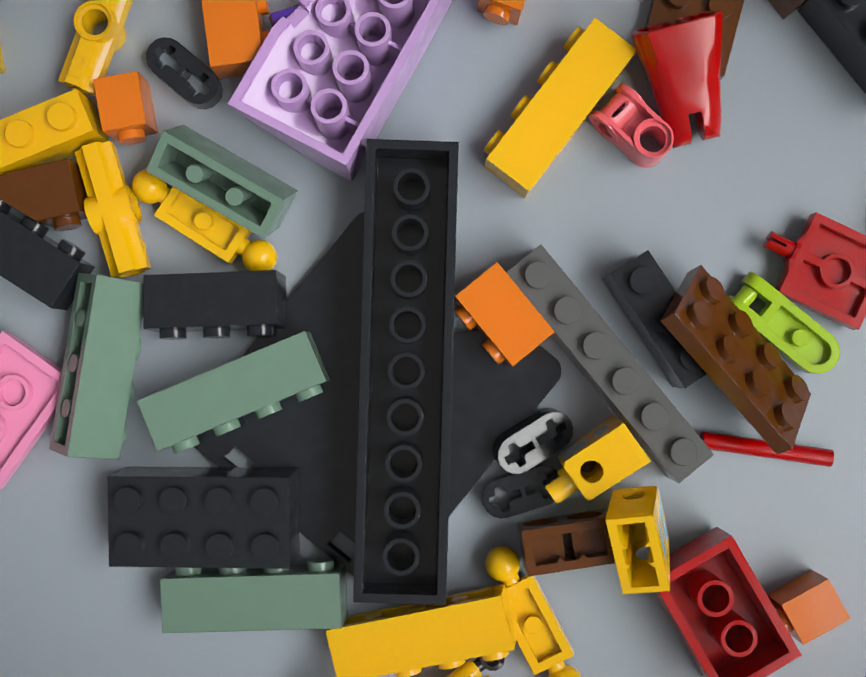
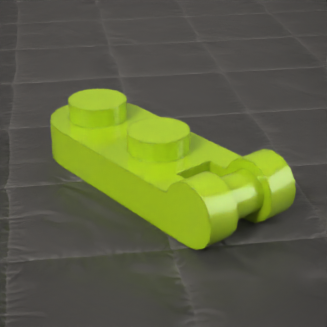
(788, 327)

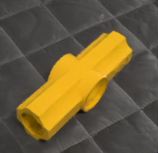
(89, 53)
(112, 209)

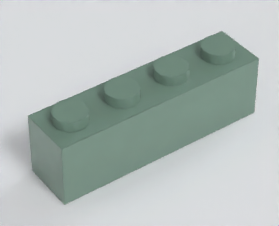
(98, 368)
(234, 390)
(255, 598)

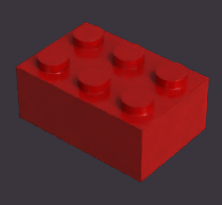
(724, 610)

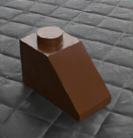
(47, 194)

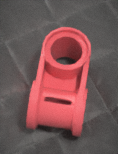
(630, 124)

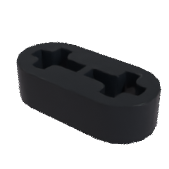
(190, 66)
(537, 449)
(525, 500)

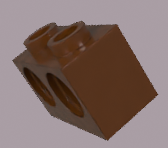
(565, 542)

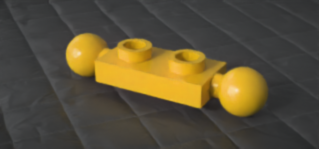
(203, 224)
(534, 620)

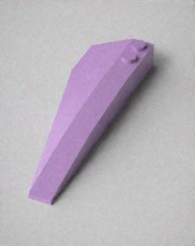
(336, 74)

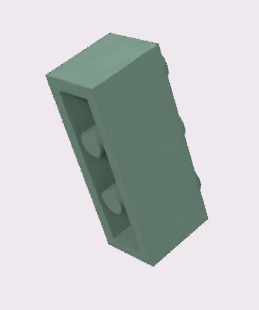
(221, 180)

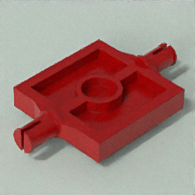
(824, 270)

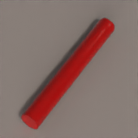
(760, 448)

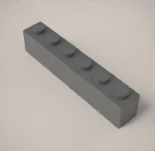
(610, 367)

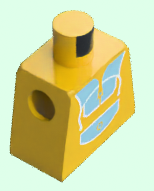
(615, 455)
(638, 521)

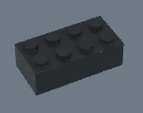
(204, 517)

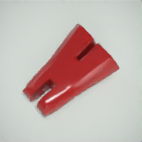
(685, 72)

